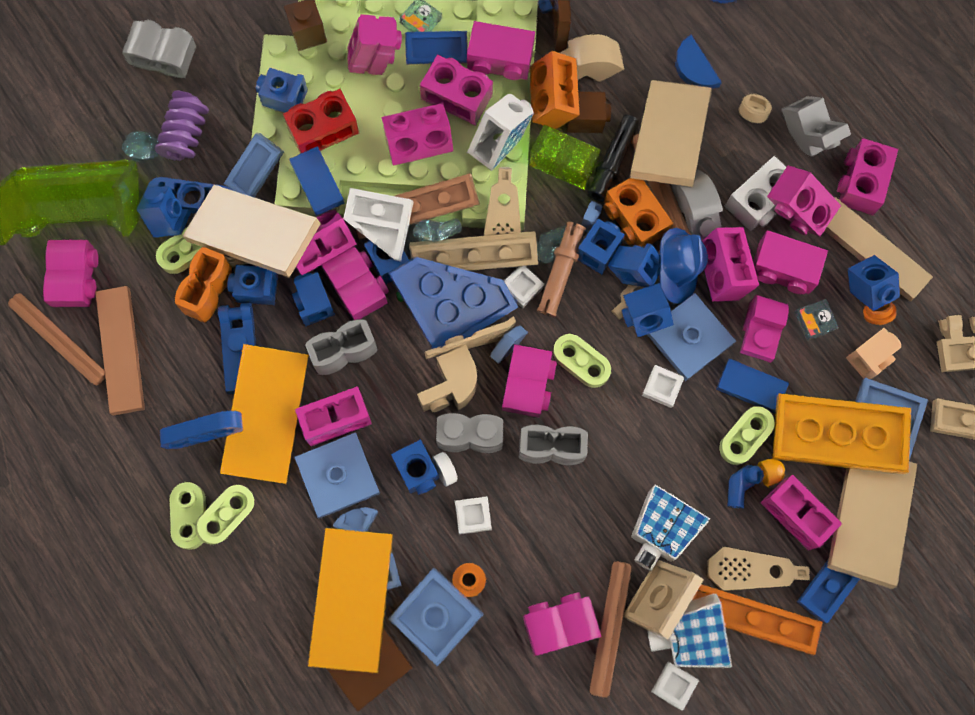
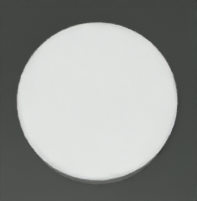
(445, 468)

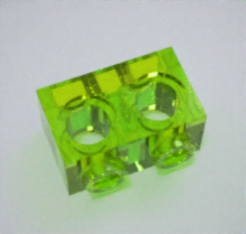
(564, 157)

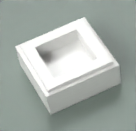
(523, 285)
(663, 386)
(473, 515)
(675, 686)

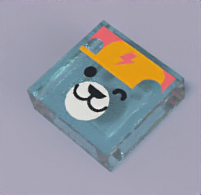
(420, 17)
(816, 319)

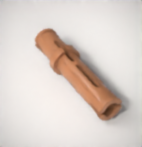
(565, 255)

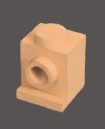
(875, 354)

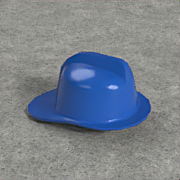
(680, 264)

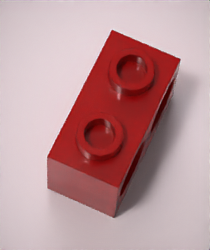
(325, 130)

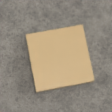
(663, 598)

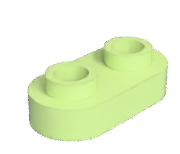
(176, 246)
(584, 359)
(745, 436)
(186, 514)
(224, 515)

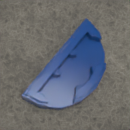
(694, 66)

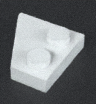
(380, 219)

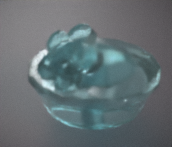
(140, 145)

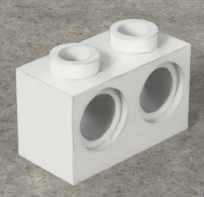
(756, 191)

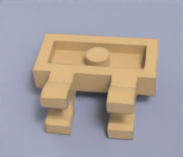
(956, 351)

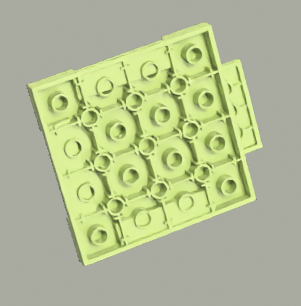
(364, 159)

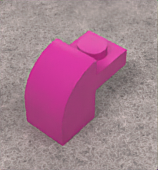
(763, 327)

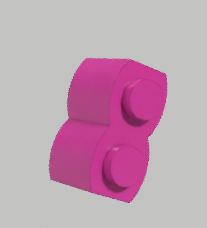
(69, 273)
(355, 283)
(527, 381)
(561, 625)

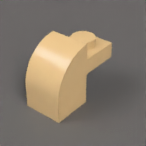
(595, 56)
(460, 381)

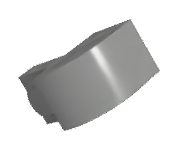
(811, 125)
(699, 204)

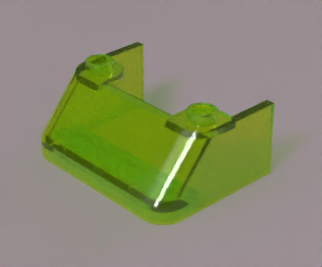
(68, 194)

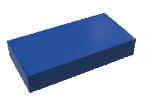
(425, 46)
(316, 181)
(751, 385)

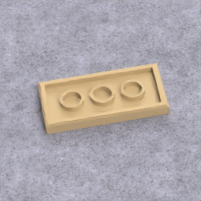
(671, 133)
(252, 230)
(874, 525)

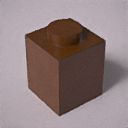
(305, 24)
(592, 113)

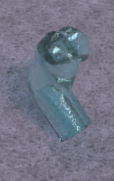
(436, 231)
(548, 242)

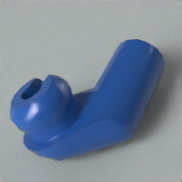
(742, 481)

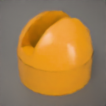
(773, 471)

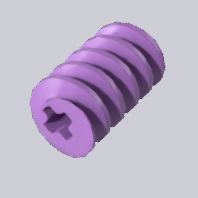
(181, 126)

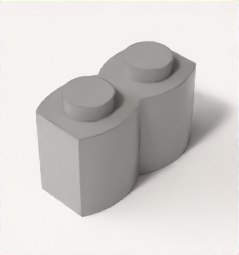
(159, 48)
(333, 350)
(479, 433)
(562, 446)

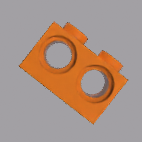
(554, 90)
(645, 210)

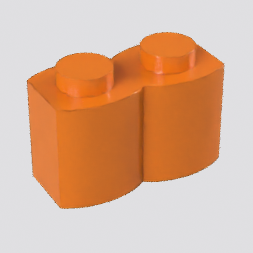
(206, 280)

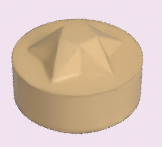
(755, 108)

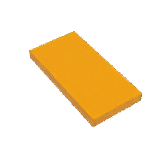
(266, 395)
(842, 433)
(351, 600)

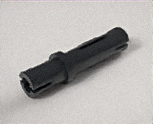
(608, 169)

